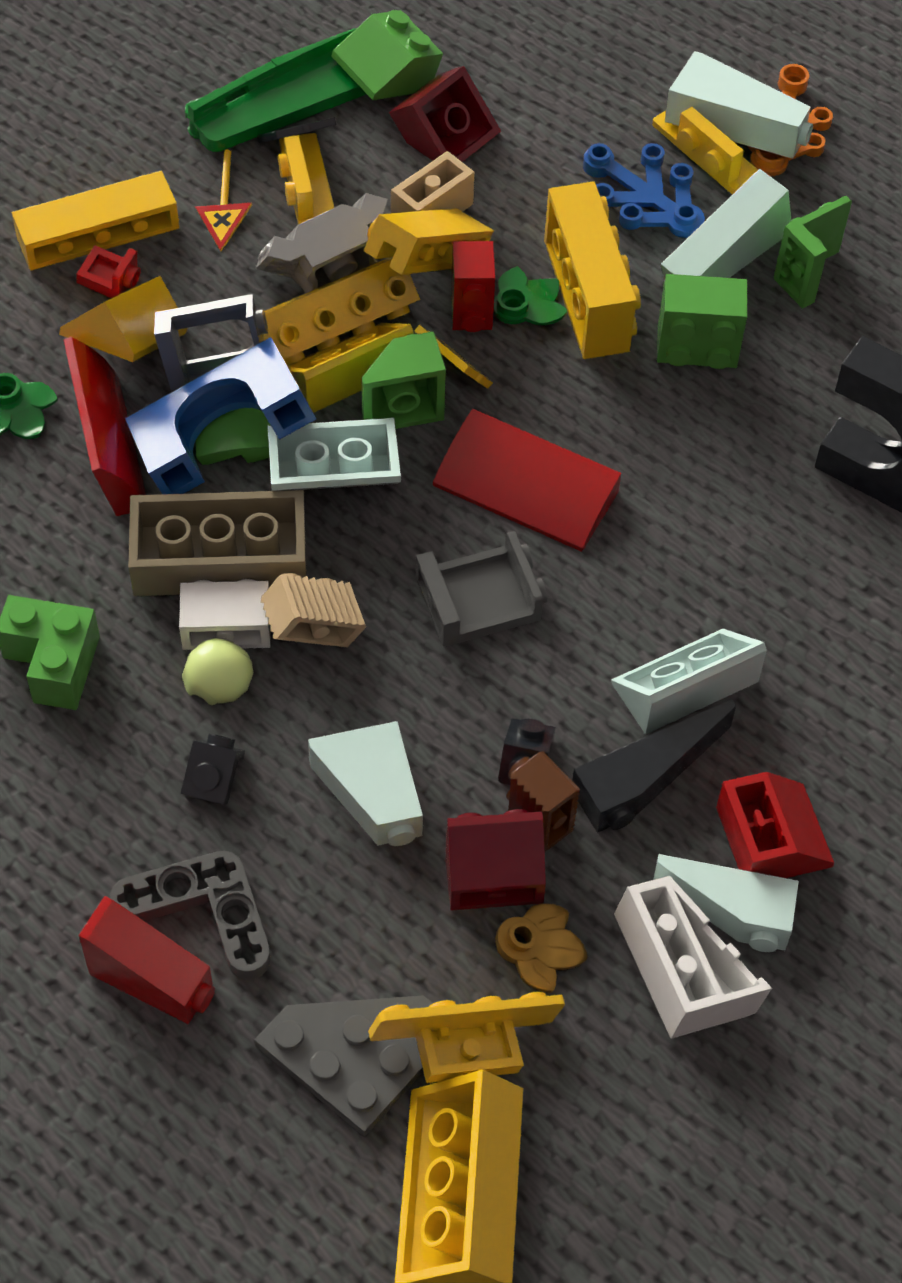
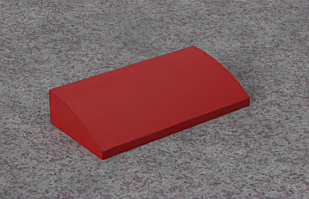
(104, 425)
(527, 480)

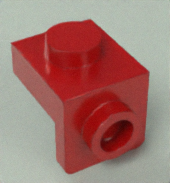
(109, 272)

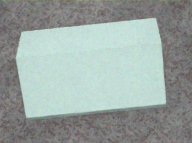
(690, 678)

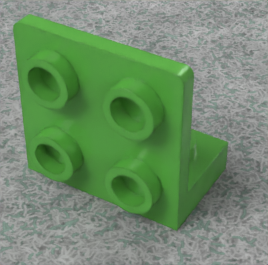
(806, 246)

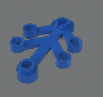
(680, 217)

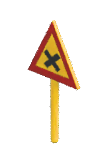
(224, 218)

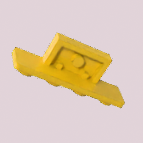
(707, 148)
(306, 176)
(467, 1036)

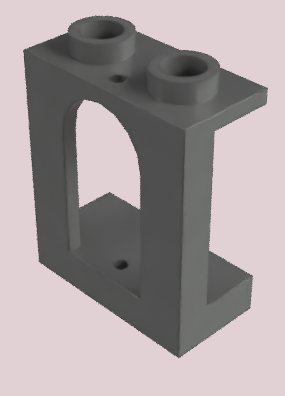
(168, 322)

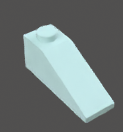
(739, 902)

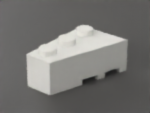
(683, 961)

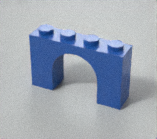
(171, 425)

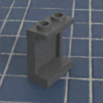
(481, 591)

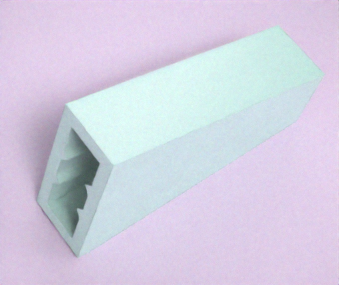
(740, 106)
(735, 232)

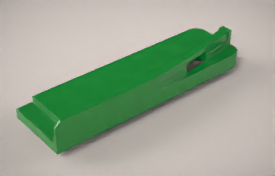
(272, 96)

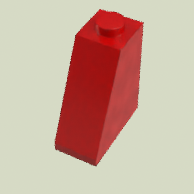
(145, 962)

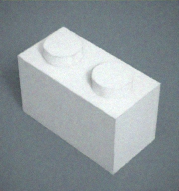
(224, 612)

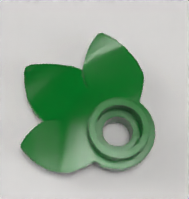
(531, 298)
(22, 407)

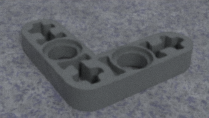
(216, 893)

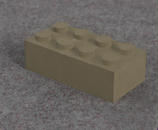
(214, 538)

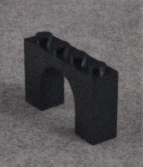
(853, 454)

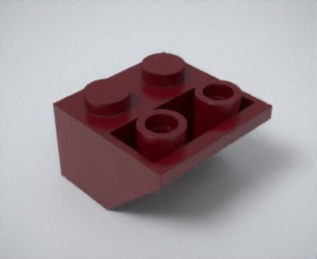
(495, 860)

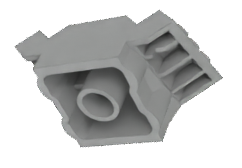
(324, 245)

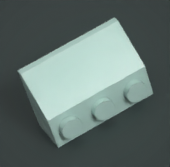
(335, 455)

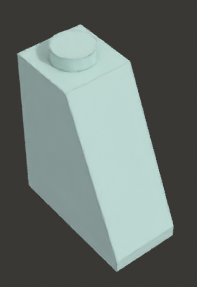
(371, 780)

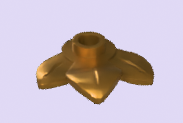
(547, 946)

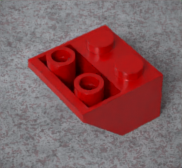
(772, 826)

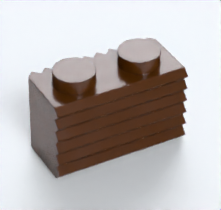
(544, 787)

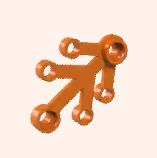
(794, 82)

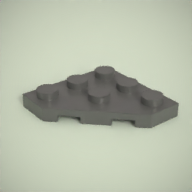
(333, 1057)

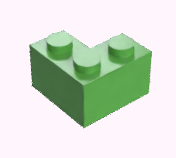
(56, 642)

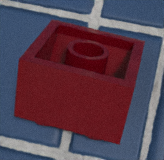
(446, 117)

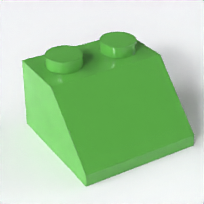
(388, 56)
(406, 382)

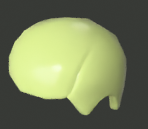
(217, 671)

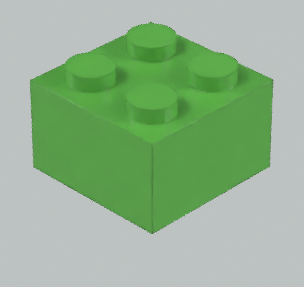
(701, 321)

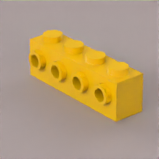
(338, 308)

